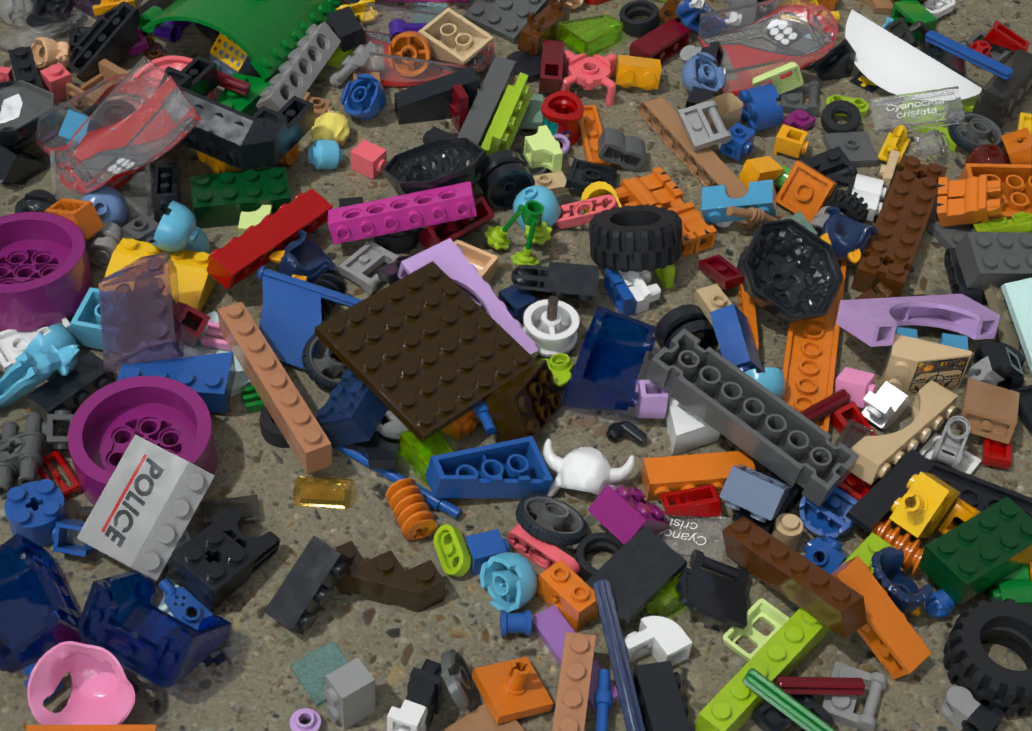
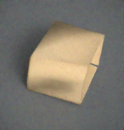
(729, 109)

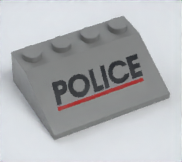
(145, 507)

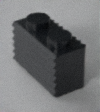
(346, 28)

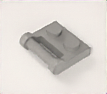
(352, 63)
(698, 128)
(363, 263)
(842, 707)

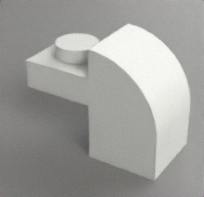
(885, 406)
(660, 638)

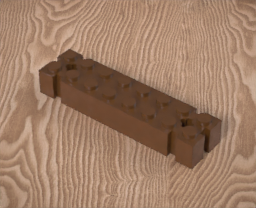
(899, 226)

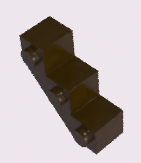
(387, 583)

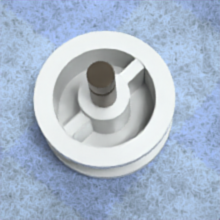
(551, 326)

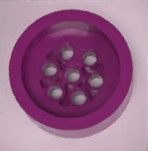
(41, 270)
(144, 406)

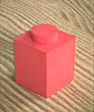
(54, 80)
(368, 159)

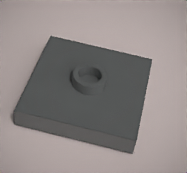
(855, 146)

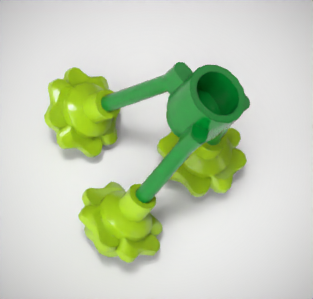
(536, 233)

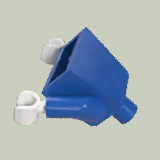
(690, 11)

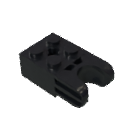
(558, 279)
(220, 558)

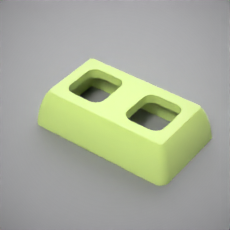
(781, 85)
(760, 610)

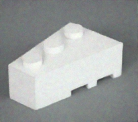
(686, 428)

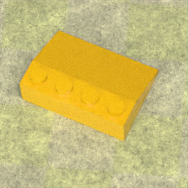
(193, 280)

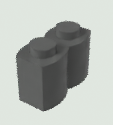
(621, 149)

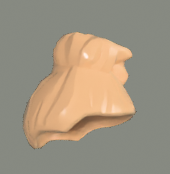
(49, 52)

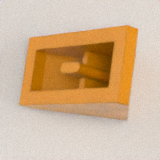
(760, 169)

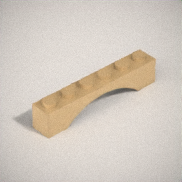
(881, 452)

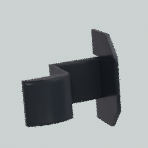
(217, 660)

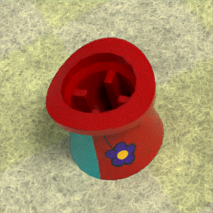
(562, 114)

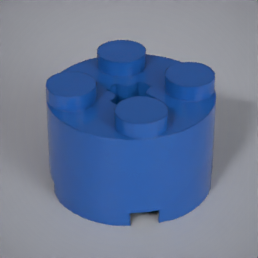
(761, 107)
(35, 510)

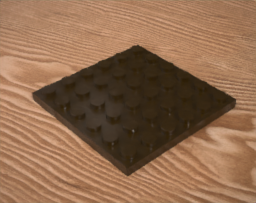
(425, 349)

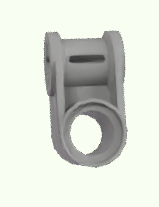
(949, 446)

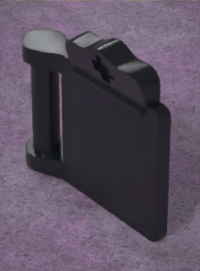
(712, 593)

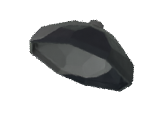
(19, 112)

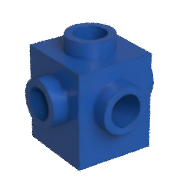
(741, 142)
(825, 553)

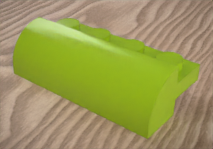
(508, 116)

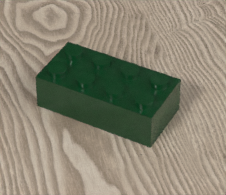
(223, 196)
(979, 551)

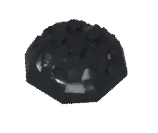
(436, 165)
(790, 271)

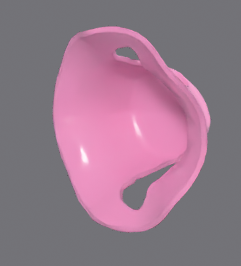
(98, 687)

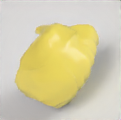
(331, 127)

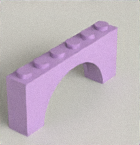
(454, 263)
(877, 318)

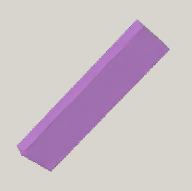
(551, 629)

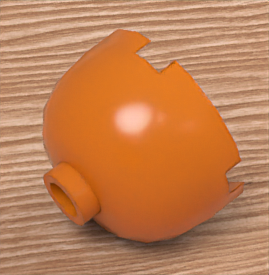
(410, 45)

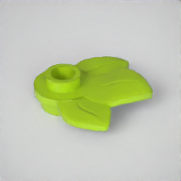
(561, 366)

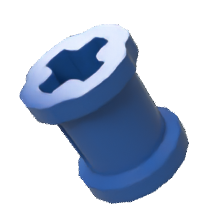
(515, 623)

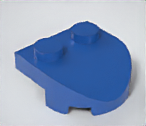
(830, 517)

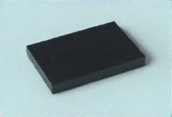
(639, 572)

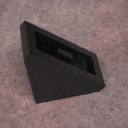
(837, 62)

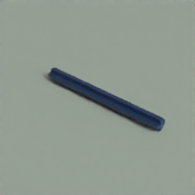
(618, 656)

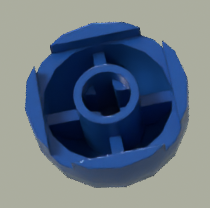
(364, 97)

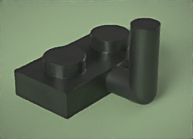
(903, 31)

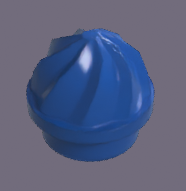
(939, 604)

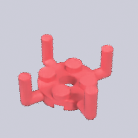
(590, 73)

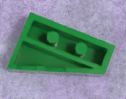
(247, 103)

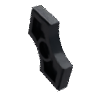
(378, 452)

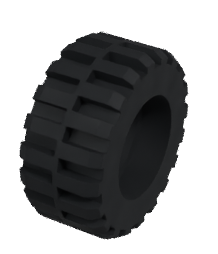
(635, 238)
(973, 669)

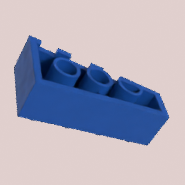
(207, 375)
(490, 471)

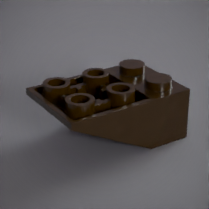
(524, 403)

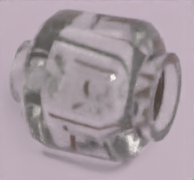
(931, 145)

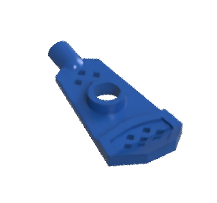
(189, 602)

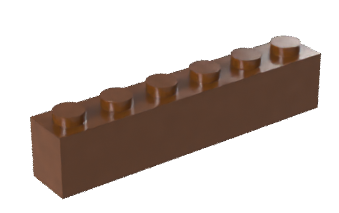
(795, 577)

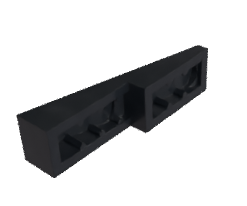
(877, 502)

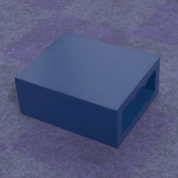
(736, 338)

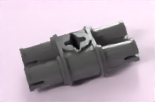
(20, 452)

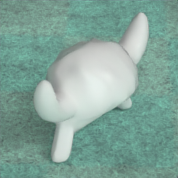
(584, 470)

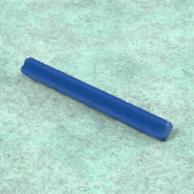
(969, 55)

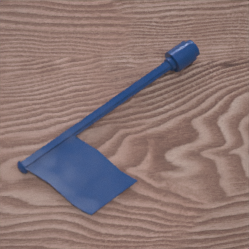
(292, 313)

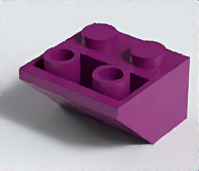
(626, 512)

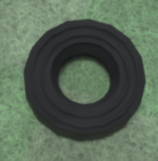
(842, 107)

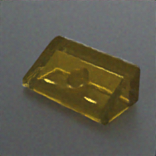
(322, 492)

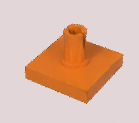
(805, 190)
(512, 690)

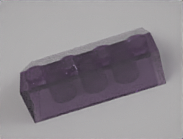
(141, 313)

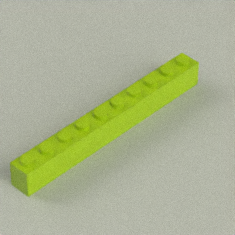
(776, 658)

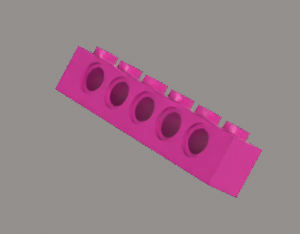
(402, 213)

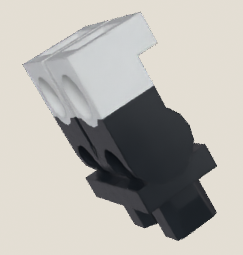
(422, 700)

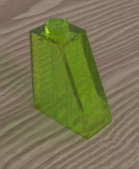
(590, 34)

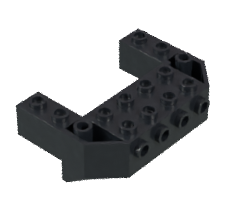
(233, 135)

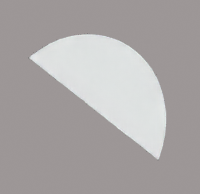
(898, 65)

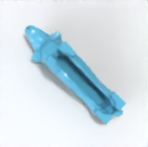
(34, 369)

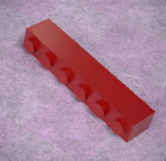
(274, 232)

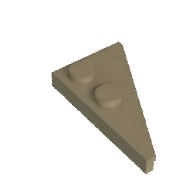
(997, 303)

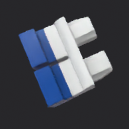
(630, 291)

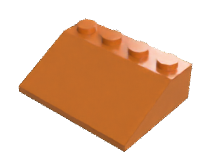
(1016, 185)

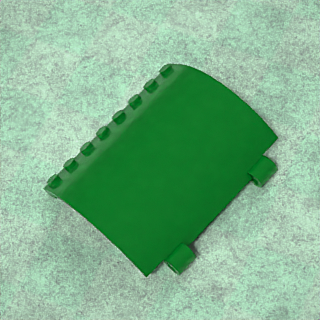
(260, 27)

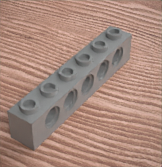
(301, 68)

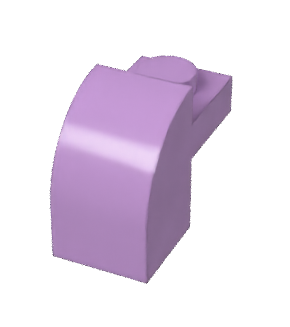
(651, 400)

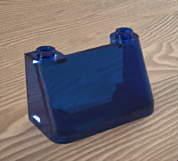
(609, 362)
(34, 604)
(143, 636)

